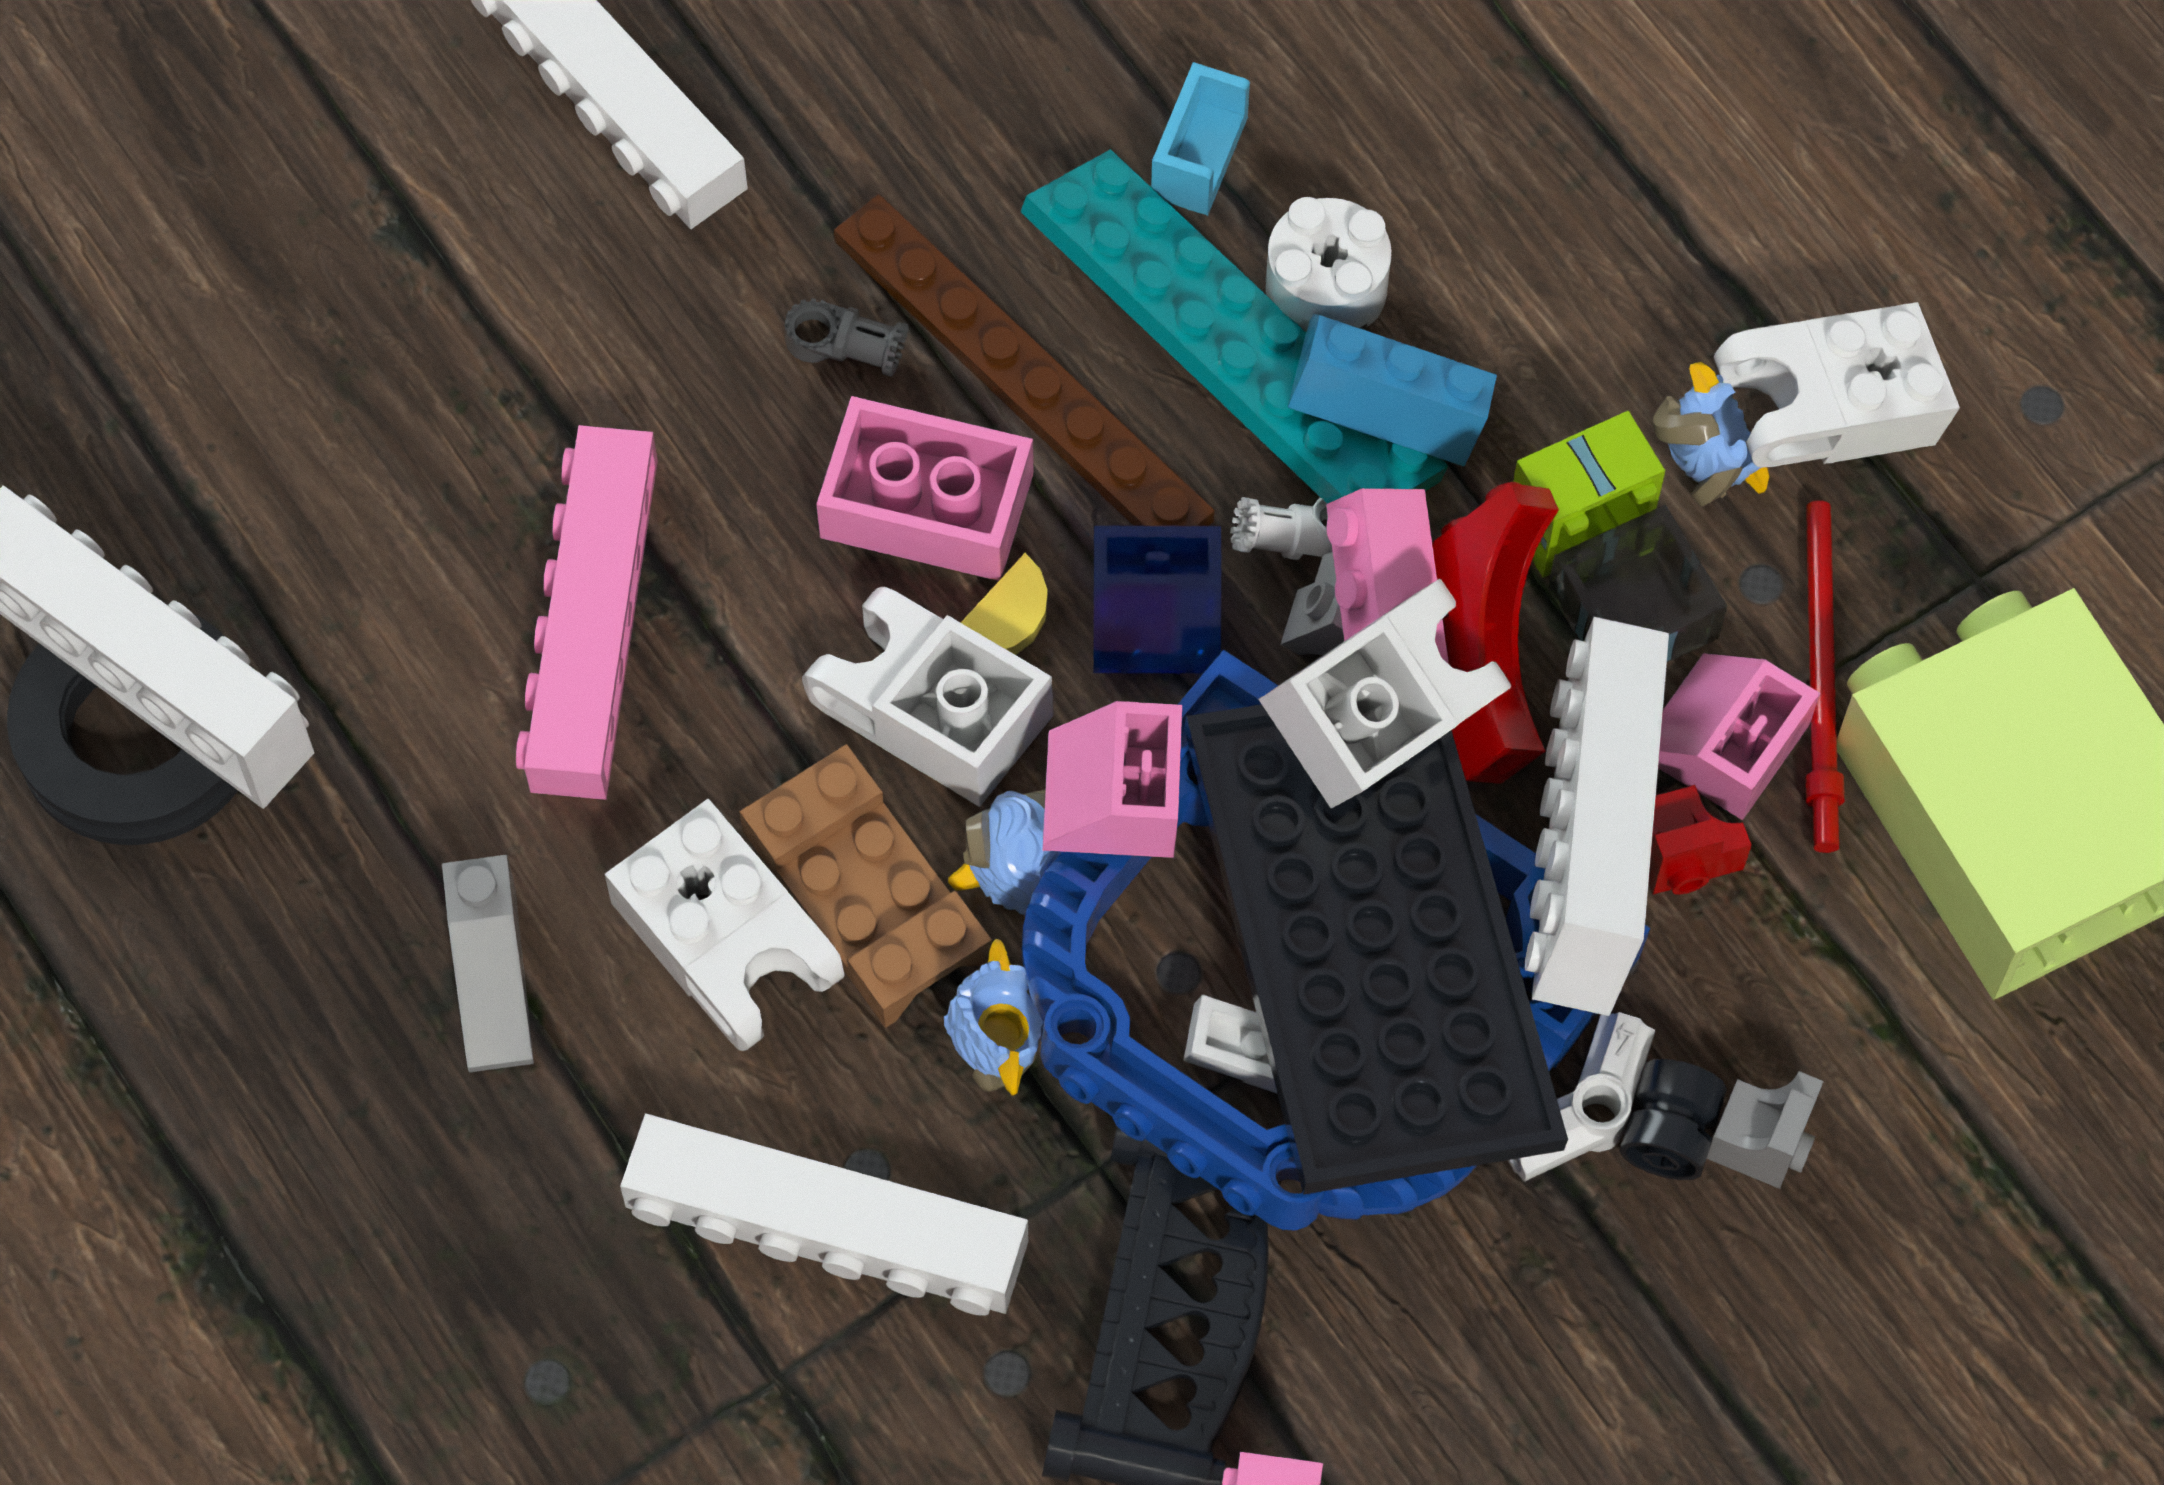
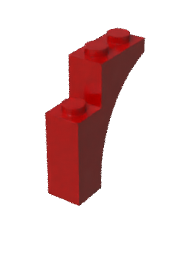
(1485, 570)

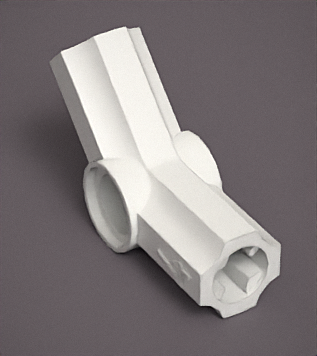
(1607, 1078)

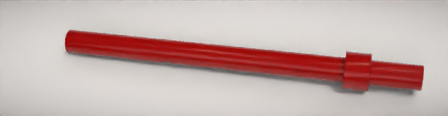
(1824, 783)

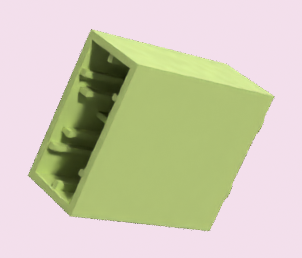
(2017, 783)

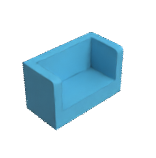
(1200, 138)

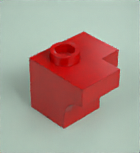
(1692, 844)

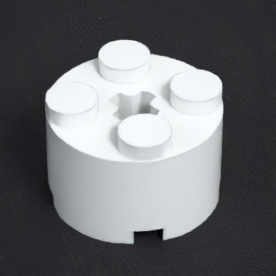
(1329, 262)

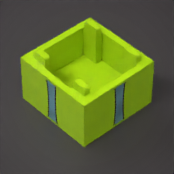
(1596, 481)

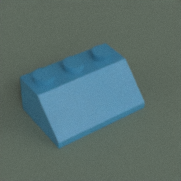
(1391, 390)

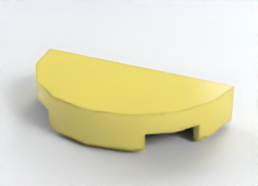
(1013, 608)

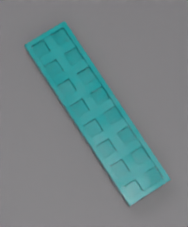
(1211, 323)

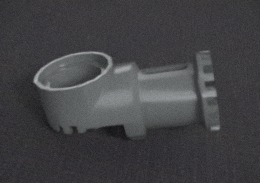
(848, 336)

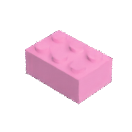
(925, 488)

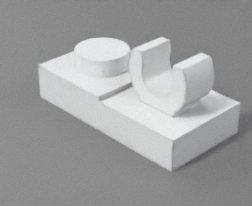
(1228, 1042)

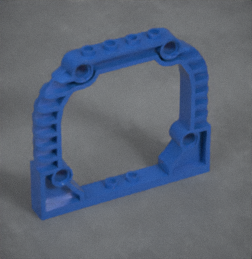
(1162, 1103)

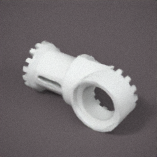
(1281, 530)

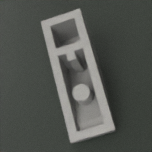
(488, 962)

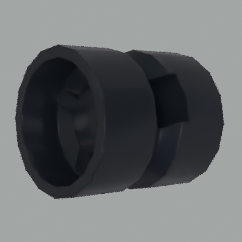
(1675, 1109)

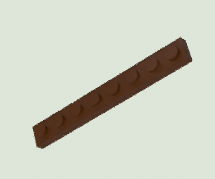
(1018, 370)

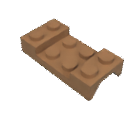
(864, 883)

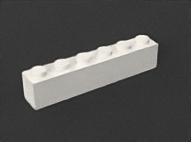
(626, 100)
(824, 1215)

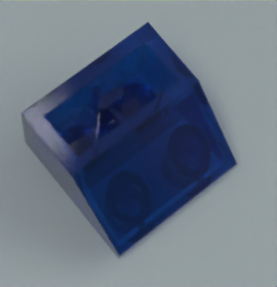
(1156, 598)

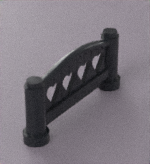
(1117, 1433)

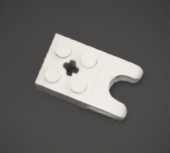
(1842, 385)
(936, 696)
(1379, 698)
(733, 935)

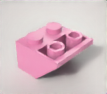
(1733, 728)
(1115, 781)

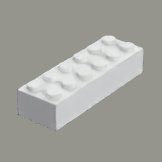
(148, 652)
(1598, 817)

